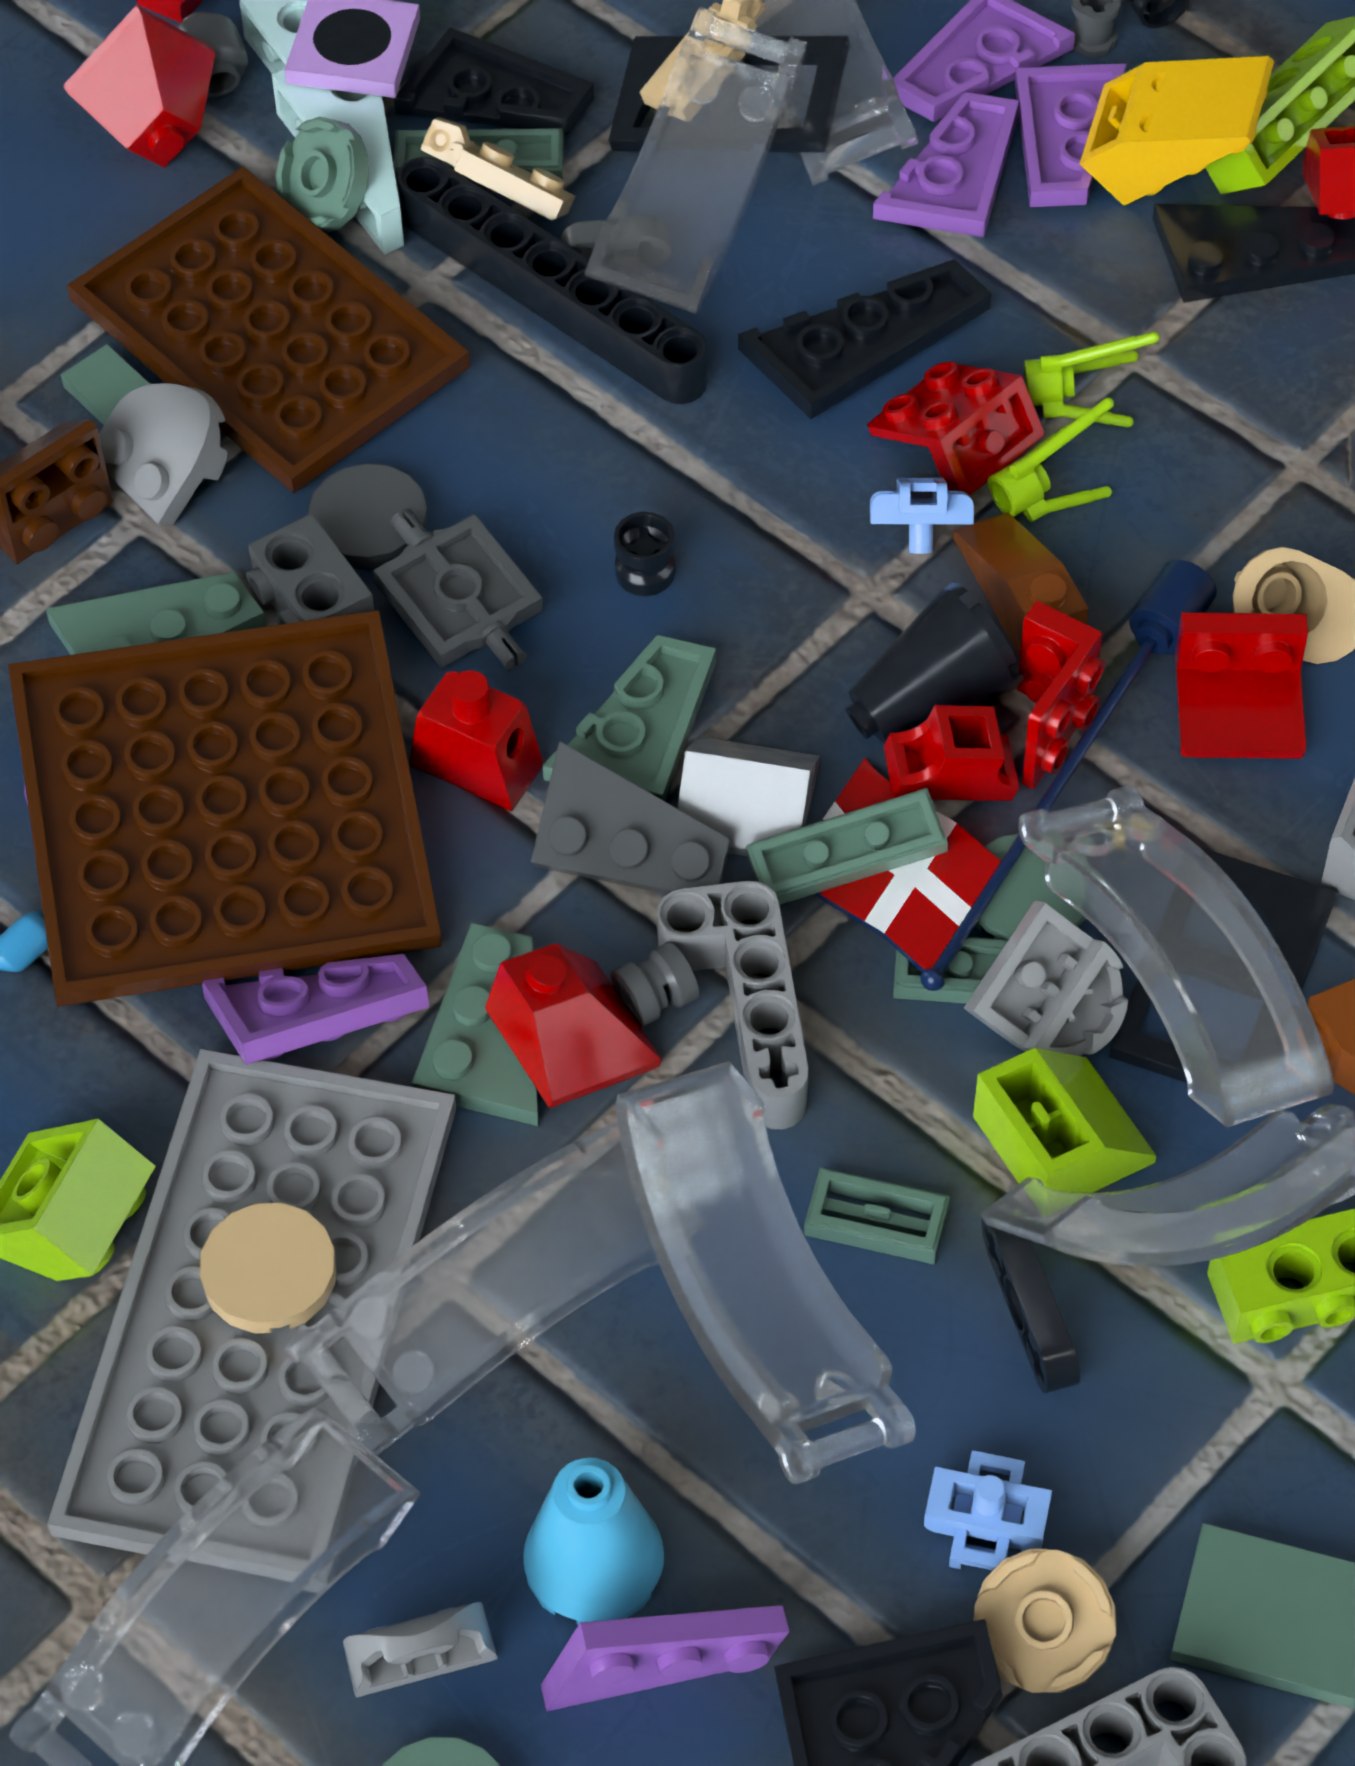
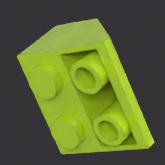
(1058, 1122)

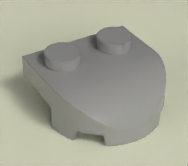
(163, 446)
(1052, 987)
(419, 1649)

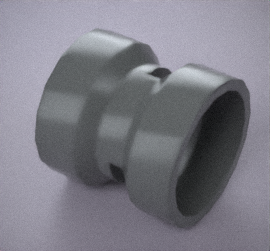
(656, 984)

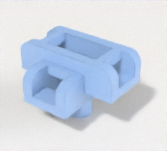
(921, 513)
(986, 1510)

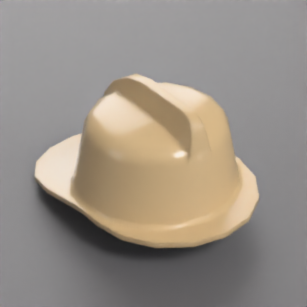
(1297, 583)

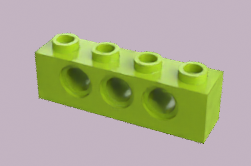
(1301, 96)
(1312, 1254)

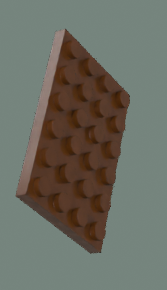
(271, 325)

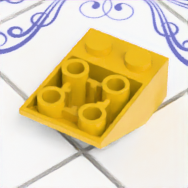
(1173, 121)

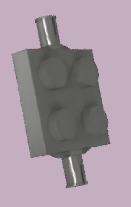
(457, 590)

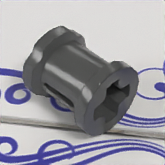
(1094, 26)

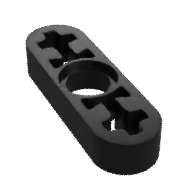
(1033, 1309)

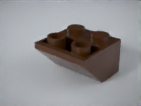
(51, 488)

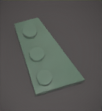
(648, 715)
(465, 1047)

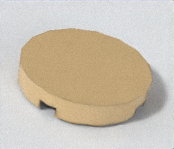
(268, 1267)
(1047, 1620)

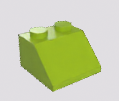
(69, 1199)

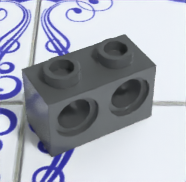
(305, 574)

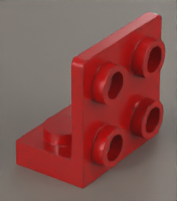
(966, 418)
(1061, 678)
(1241, 685)

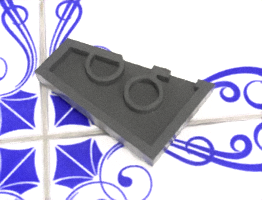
(621, 833)

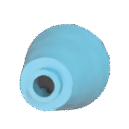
(592, 1546)

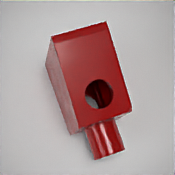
(477, 739)

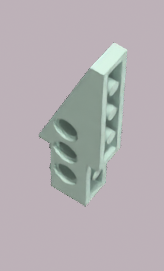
(271, 31)

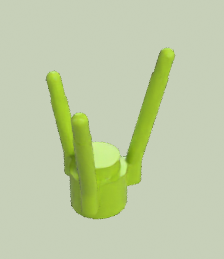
(1053, 376)
(1024, 482)

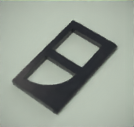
(650, 52)
(1293, 915)

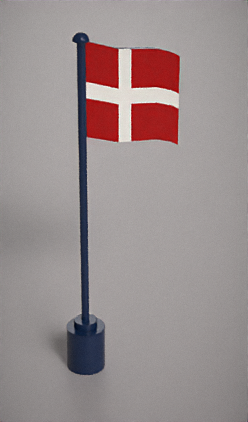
(937, 901)

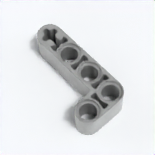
(756, 1003)
(1133, 1718)

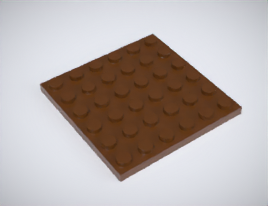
(221, 807)

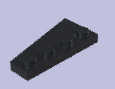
(864, 337)

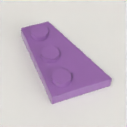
(978, 54)
(1054, 126)
(957, 172)
(294, 1012)
(656, 1651)

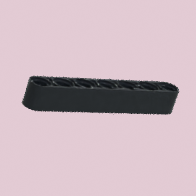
(552, 280)

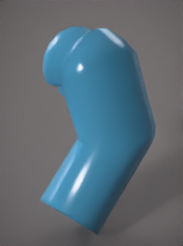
(23, 942)

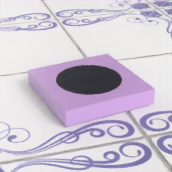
(353, 45)

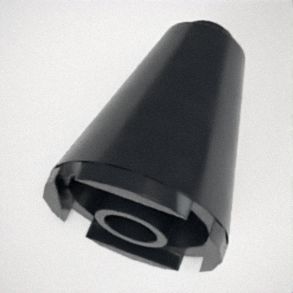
(938, 660)

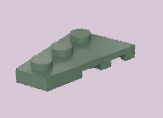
(157, 614)

